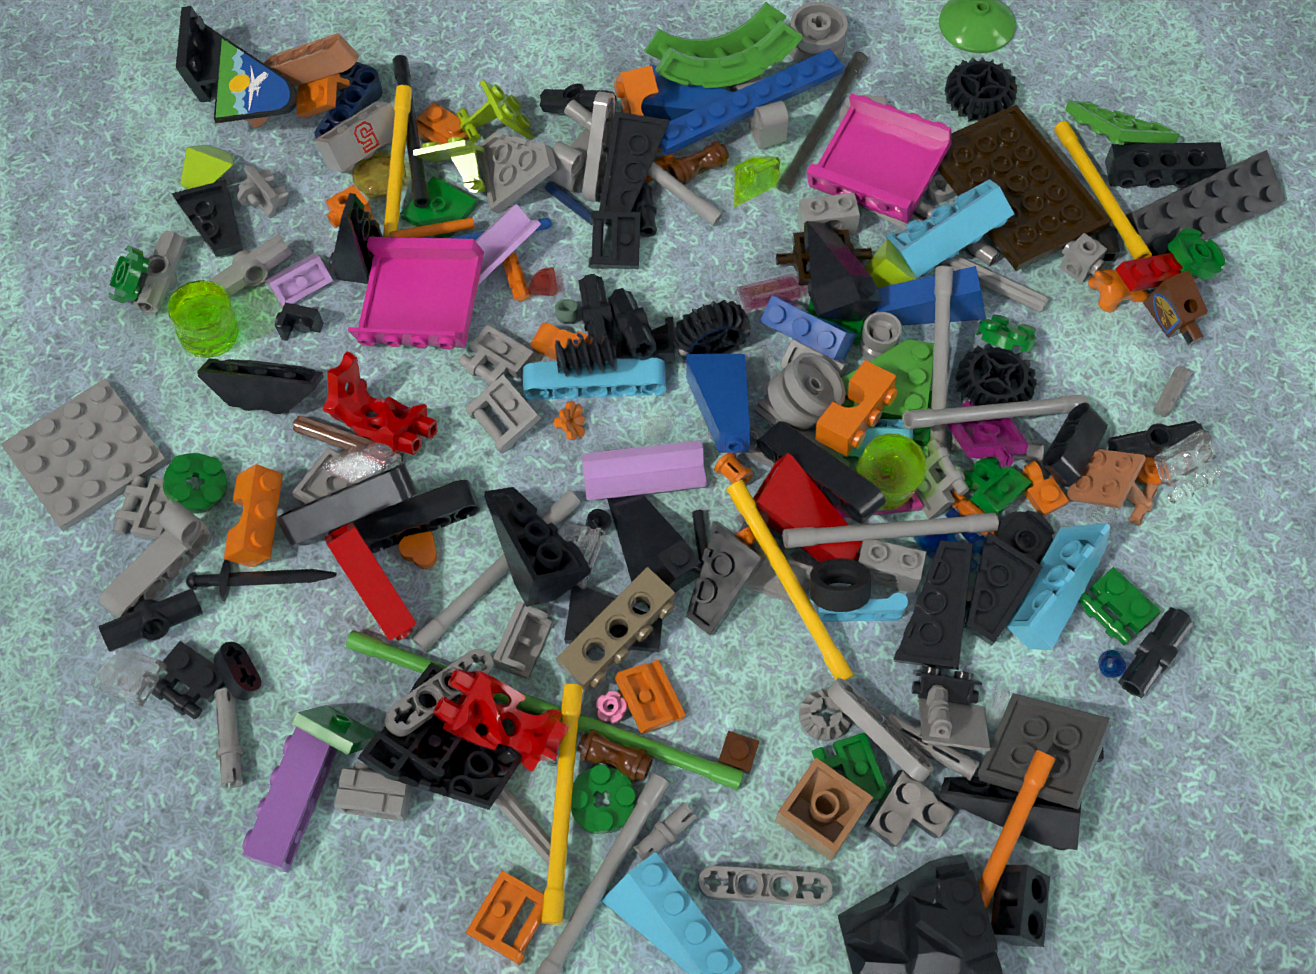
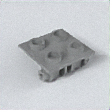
(952, 722)

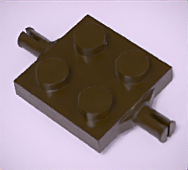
(800, 256)

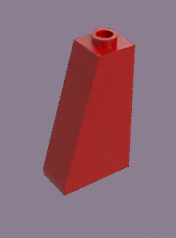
(794, 501)
(370, 582)

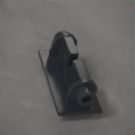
(959, 686)

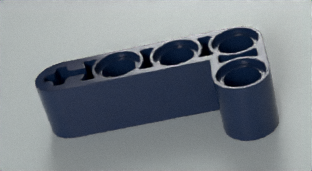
(363, 91)

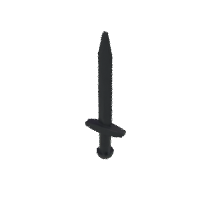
(227, 578)

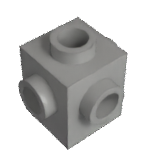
(1082, 258)

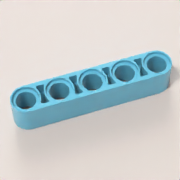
(631, 378)

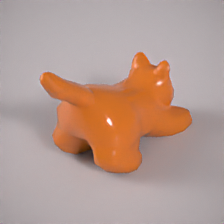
(1113, 290)

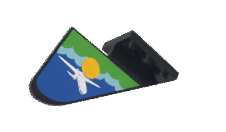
(244, 83)

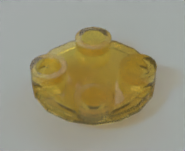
(372, 175)

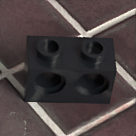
(1021, 906)

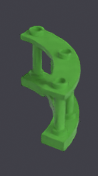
(728, 57)

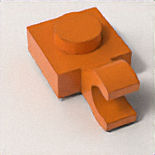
(1043, 494)

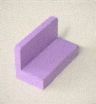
(299, 279)

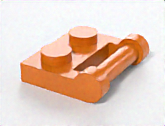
(499, 914)

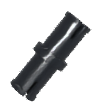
(648, 211)

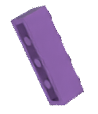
(289, 802)

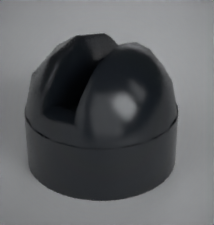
(601, 518)

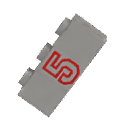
(357, 137)

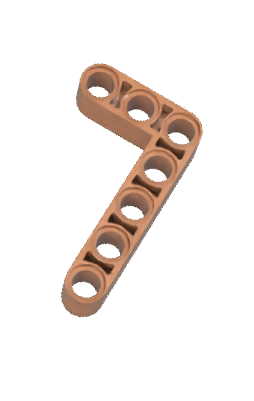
(311, 62)

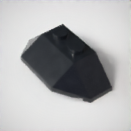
(259, 383)

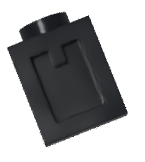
(300, 317)

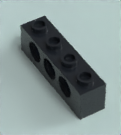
(1162, 163)

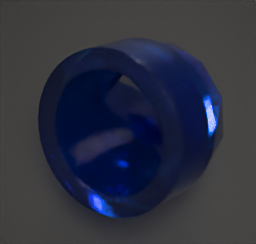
(1118, 663)

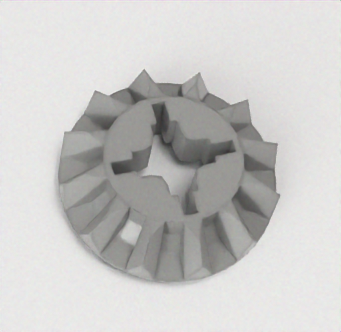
(815, 725)

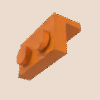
(319, 95)

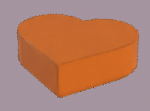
(419, 549)

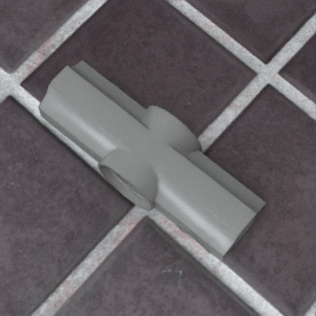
(252, 266)
(160, 272)

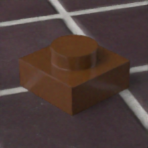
(739, 751)

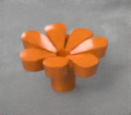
(571, 421)

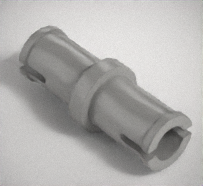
(665, 831)

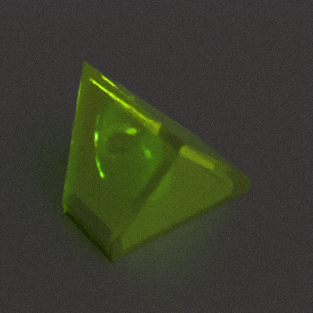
(755, 177)

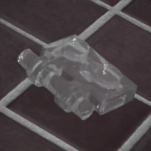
(1184, 458)

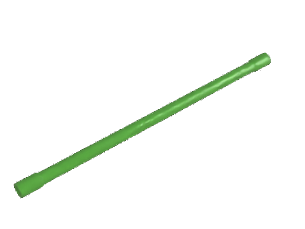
(713, 771)

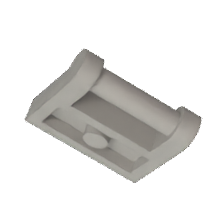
(510, 407)

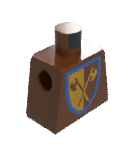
(1178, 307)

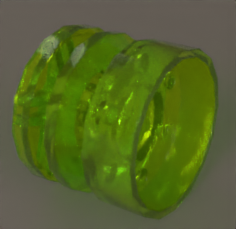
(203, 318)
(899, 459)

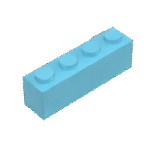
(951, 228)
(1059, 585)
(667, 916)

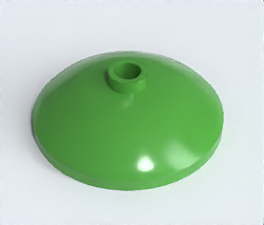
(977, 24)

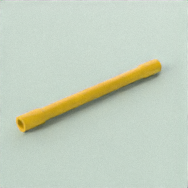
(402, 109)
(1132, 240)
(831, 654)
(554, 893)

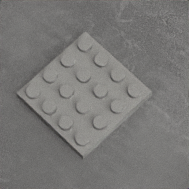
(83, 454)

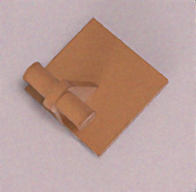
(1110, 480)

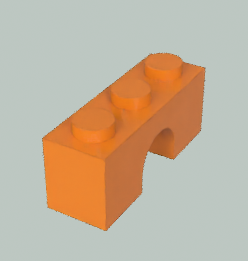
(634, 87)
(846, 427)
(253, 536)

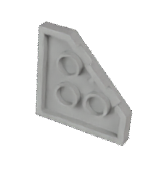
(513, 167)

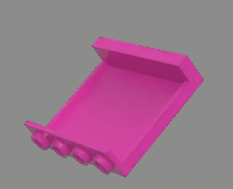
(881, 158)
(420, 292)

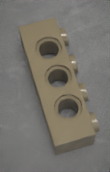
(646, 589)

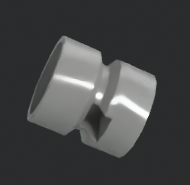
(879, 335)

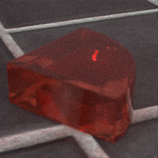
(543, 283)

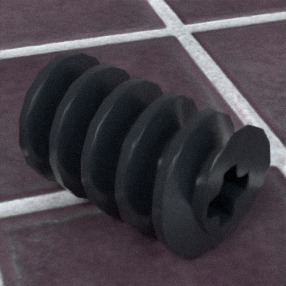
(586, 355)

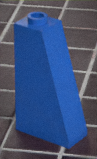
(678, 99)
(915, 300)
(722, 397)

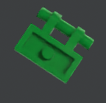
(1000, 490)
(1124, 600)
(857, 764)

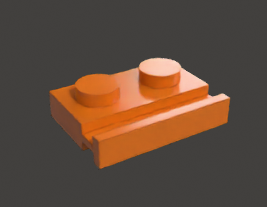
(439, 125)
(649, 696)

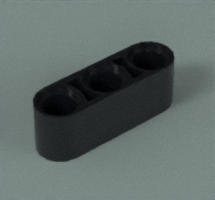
(1074, 444)

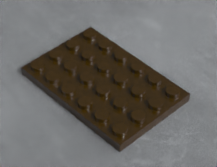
(1040, 188)

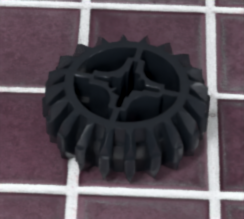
(966, 81)
(712, 329)
(997, 370)

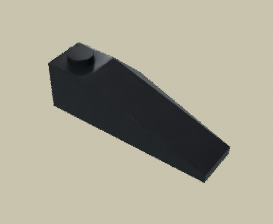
(351, 257)
(838, 280)
(652, 542)
(536, 555)
(1046, 823)

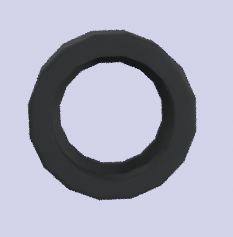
(840, 598)

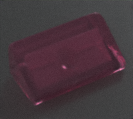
(758, 294)

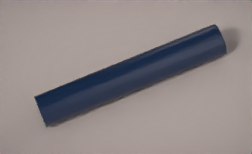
(568, 201)

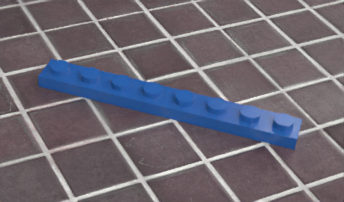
(743, 102)

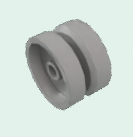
(822, 29)
(805, 390)

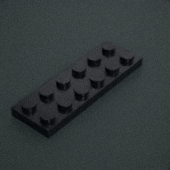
(1210, 203)

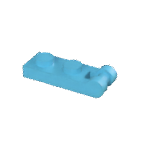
(875, 610)

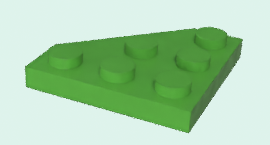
(1120, 125)
(913, 367)

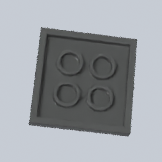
(1057, 730)

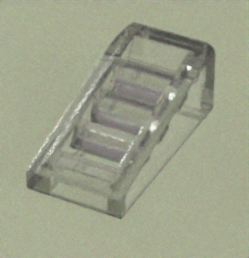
(760, 388)

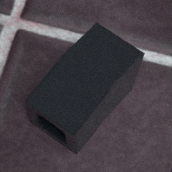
(1108, 239)

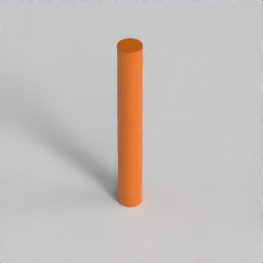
(435, 229)

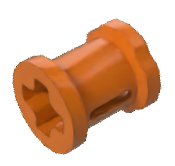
(733, 469)

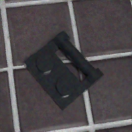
(624, 240)

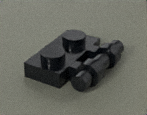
(194, 672)

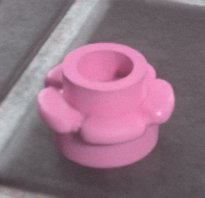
(617, 712)

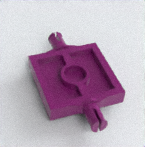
(989, 438)

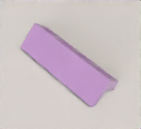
(504, 238)
(644, 470)

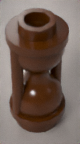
(687, 168)
(628, 760)

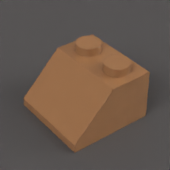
(823, 809)

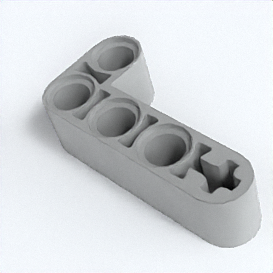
(769, 121)
(571, 162)
(159, 562)

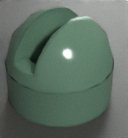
(566, 310)

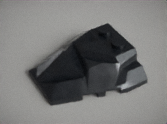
(440, 760)
(923, 925)

